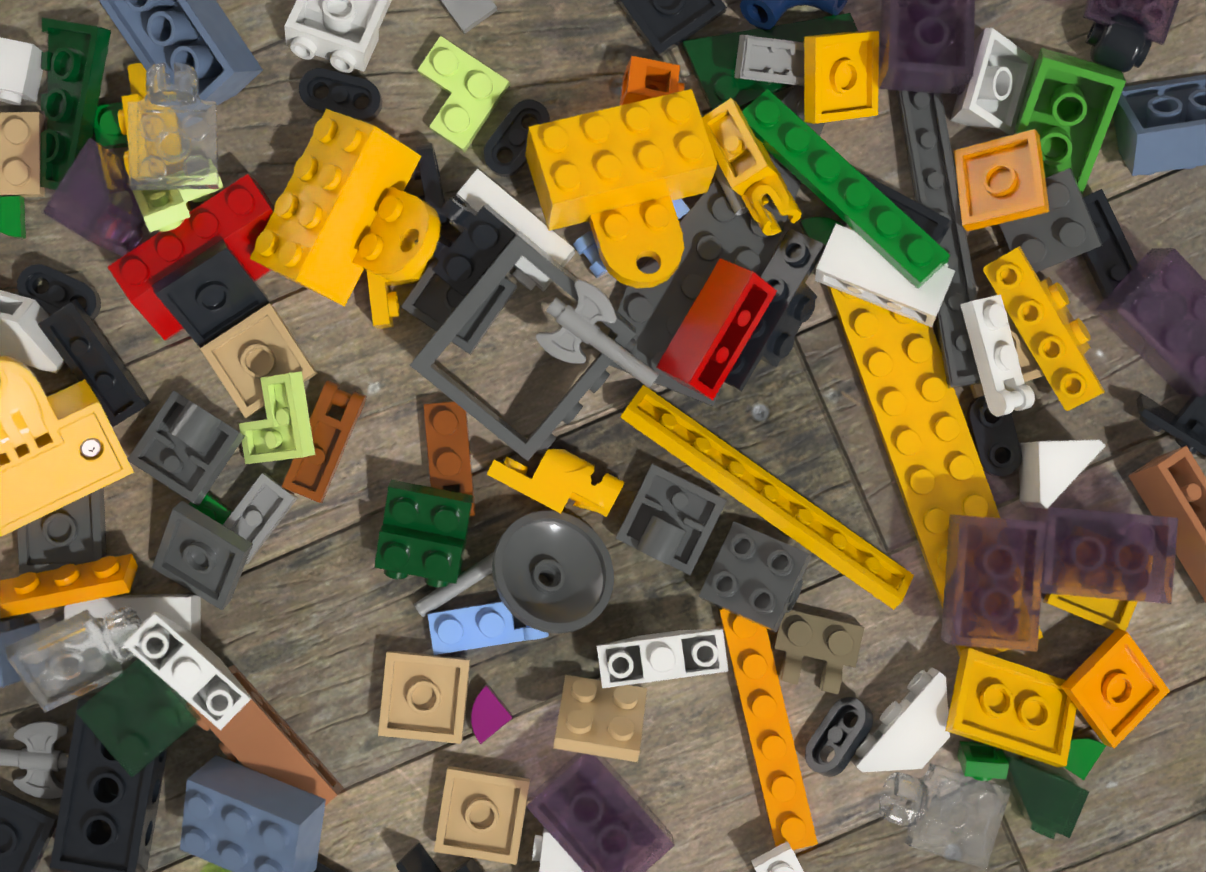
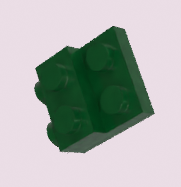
(423, 533)

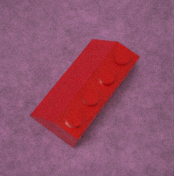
(233, 214)

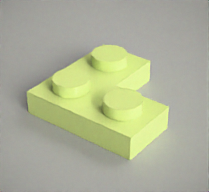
(472, 88)
(167, 208)
(287, 426)

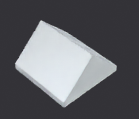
(997, 85)
(1051, 467)

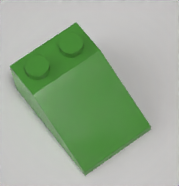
(1071, 110)

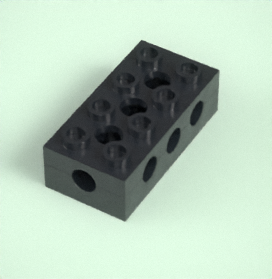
(87, 800)

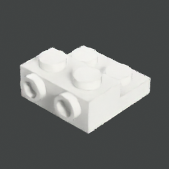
(336, 30)

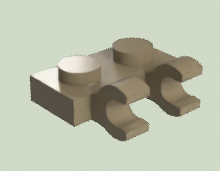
(817, 638)

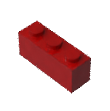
(716, 328)

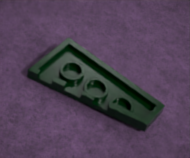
(716, 56)
(75, 77)

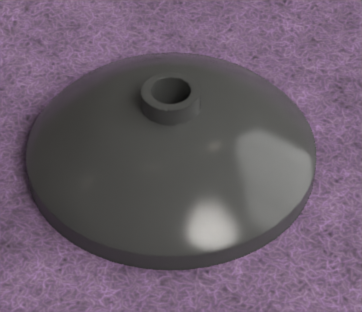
(569, 557)

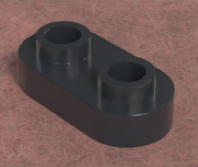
(342, 94)
(513, 137)
(428, 172)
(61, 289)
(991, 436)
(838, 736)

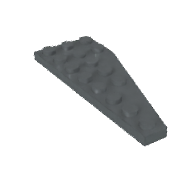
(708, 234)

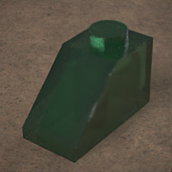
(1045, 798)

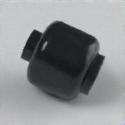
(1118, 44)

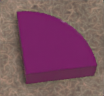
(488, 714)

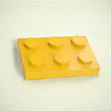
(1011, 708)

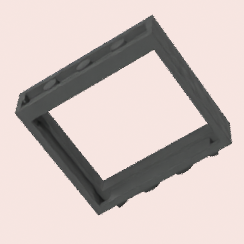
(568, 406)

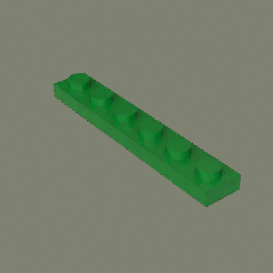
(845, 190)

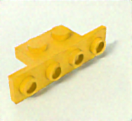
(1046, 327)

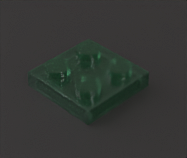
(138, 716)

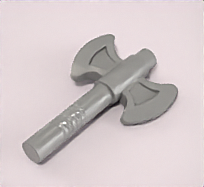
(580, 326)
(38, 759)

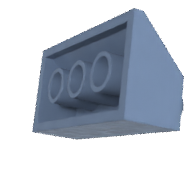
(187, 34)
(1162, 125)

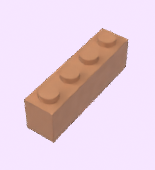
(1177, 488)
(269, 746)

